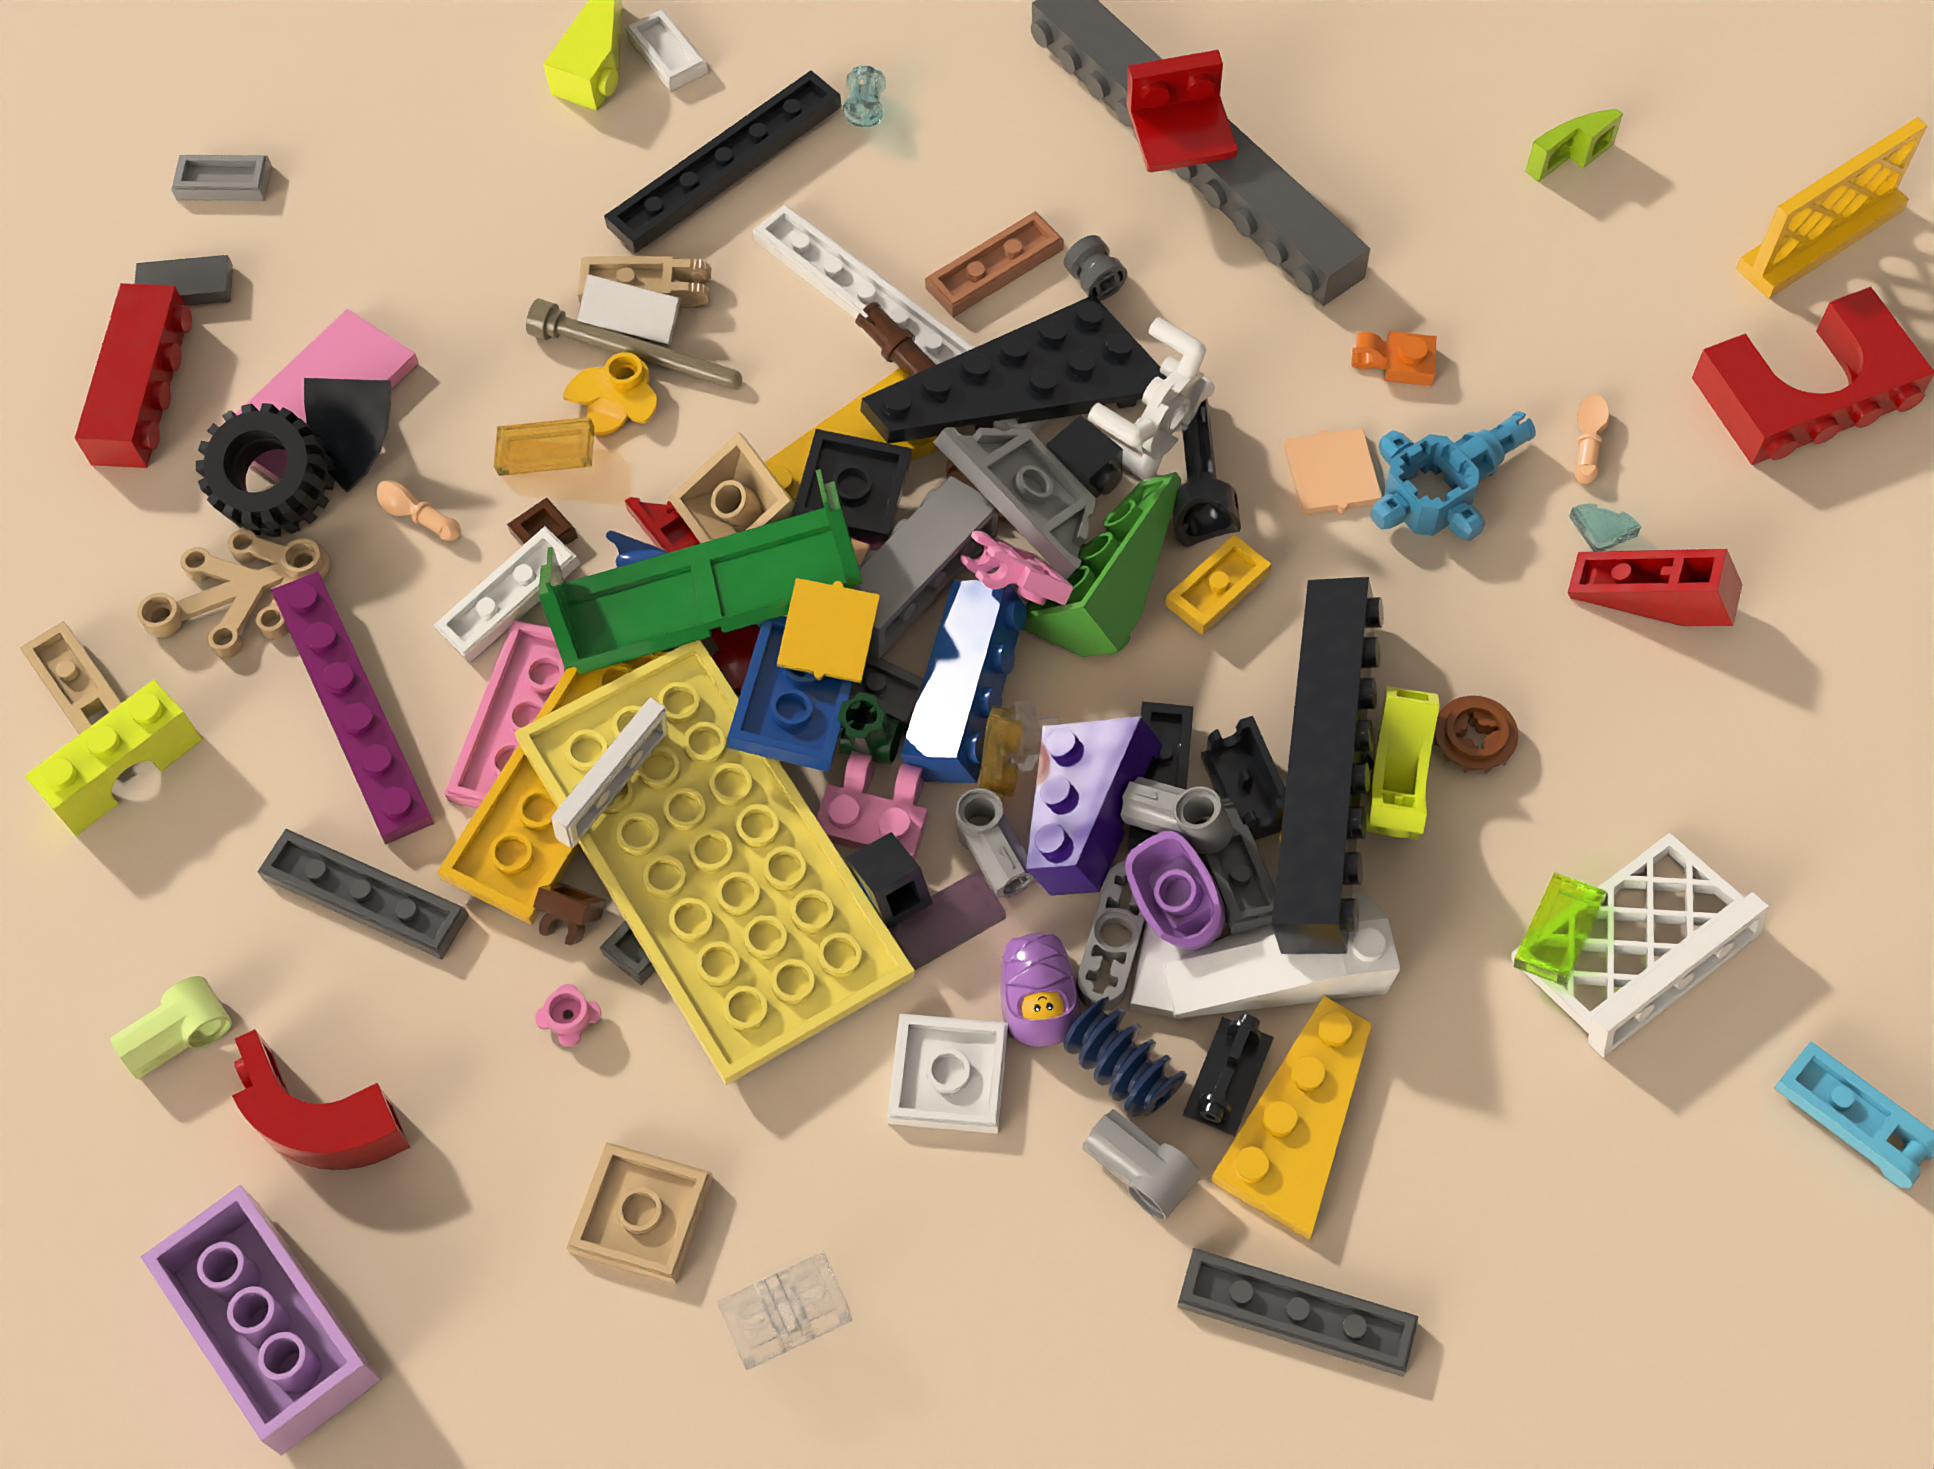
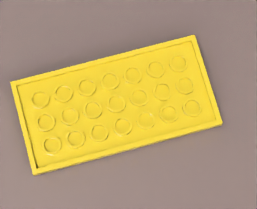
(720, 867)

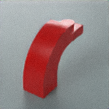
(321, 1136)

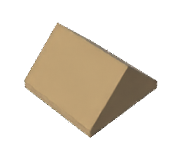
(731, 493)

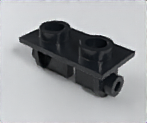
(1229, 1074)

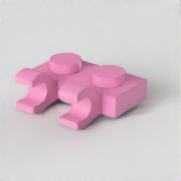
(1018, 567)
(859, 818)

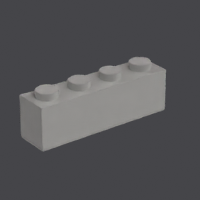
(924, 558)

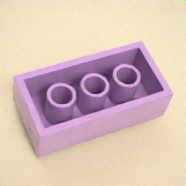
(260, 1320)

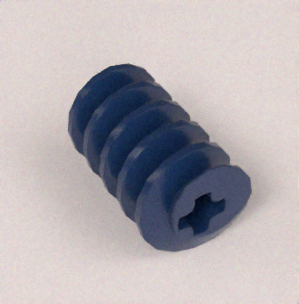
(1121, 1061)

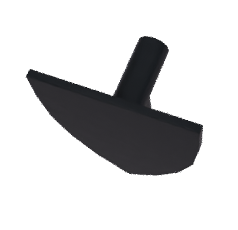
(351, 421)

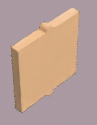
(1332, 471)

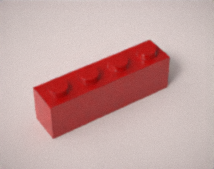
(133, 376)

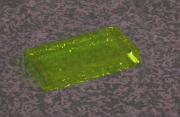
(1559, 929)

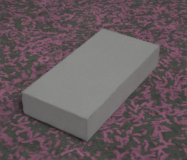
(222, 177)

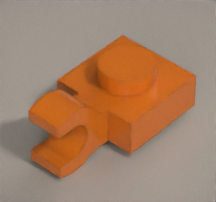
(1403, 356)

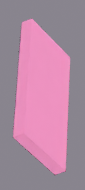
(342, 351)
(514, 696)

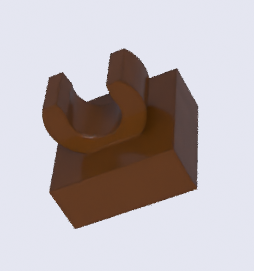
(571, 906)

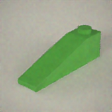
(1112, 575)

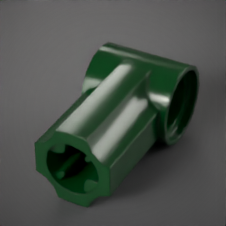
(868, 729)

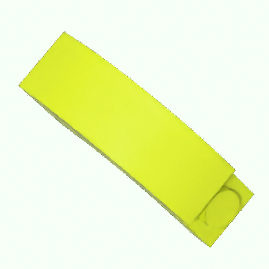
(1401, 763)

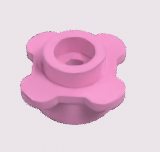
(557, 1004)

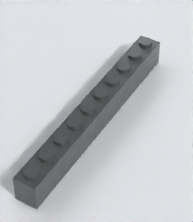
(1248, 189)

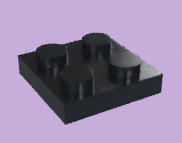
(867, 480)

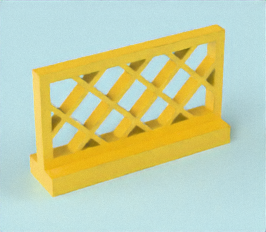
(1833, 212)

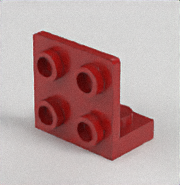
(1180, 111)

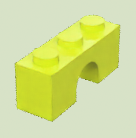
(82, 773)

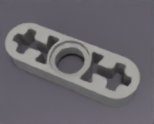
(1092, 965)

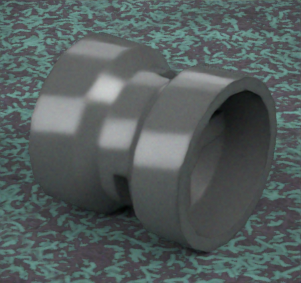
(1097, 270)

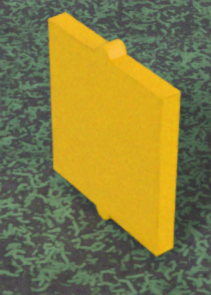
(828, 630)

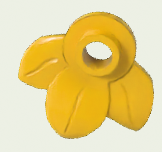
(612, 399)

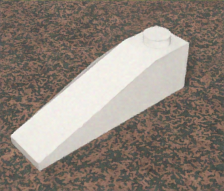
(1252, 973)

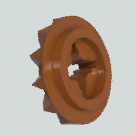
(1486, 717)

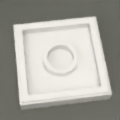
(948, 1073)

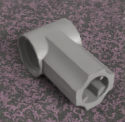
(1171, 808)
(994, 844)
(1153, 1173)

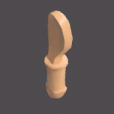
(1591, 420)
(399, 501)

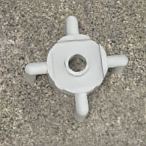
(1166, 400)

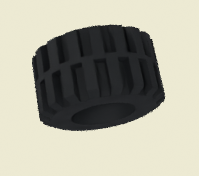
(239, 444)

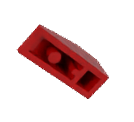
(1662, 585)

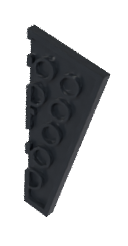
(1029, 374)

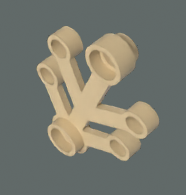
(242, 587)

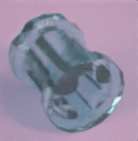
(864, 96)

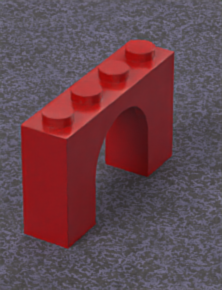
(1775, 418)

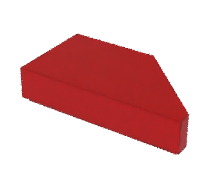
(662, 524)

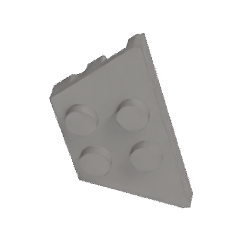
(1027, 489)

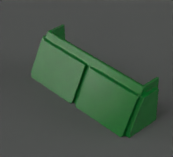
(696, 588)

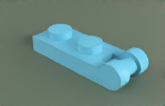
(1858, 1114)

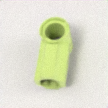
(187, 1018)

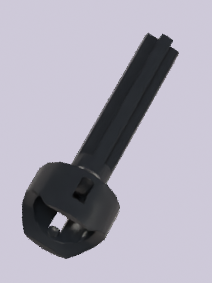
(1204, 504)

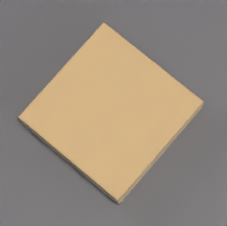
(640, 1212)

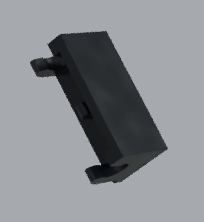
(1247, 775)

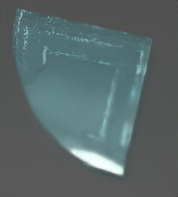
(1603, 527)

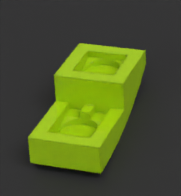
(1577, 139)

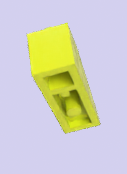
(588, 55)

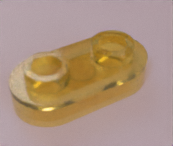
(1001, 738)

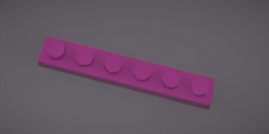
(352, 708)

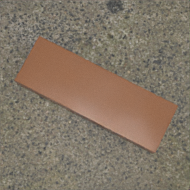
(994, 264)

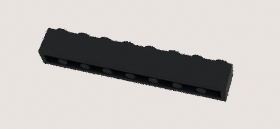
(1327, 769)

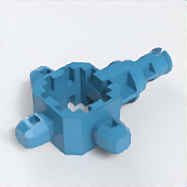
(1464, 466)

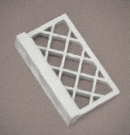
(1681, 964)

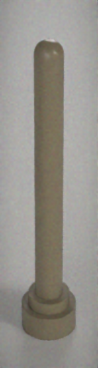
(547, 321)

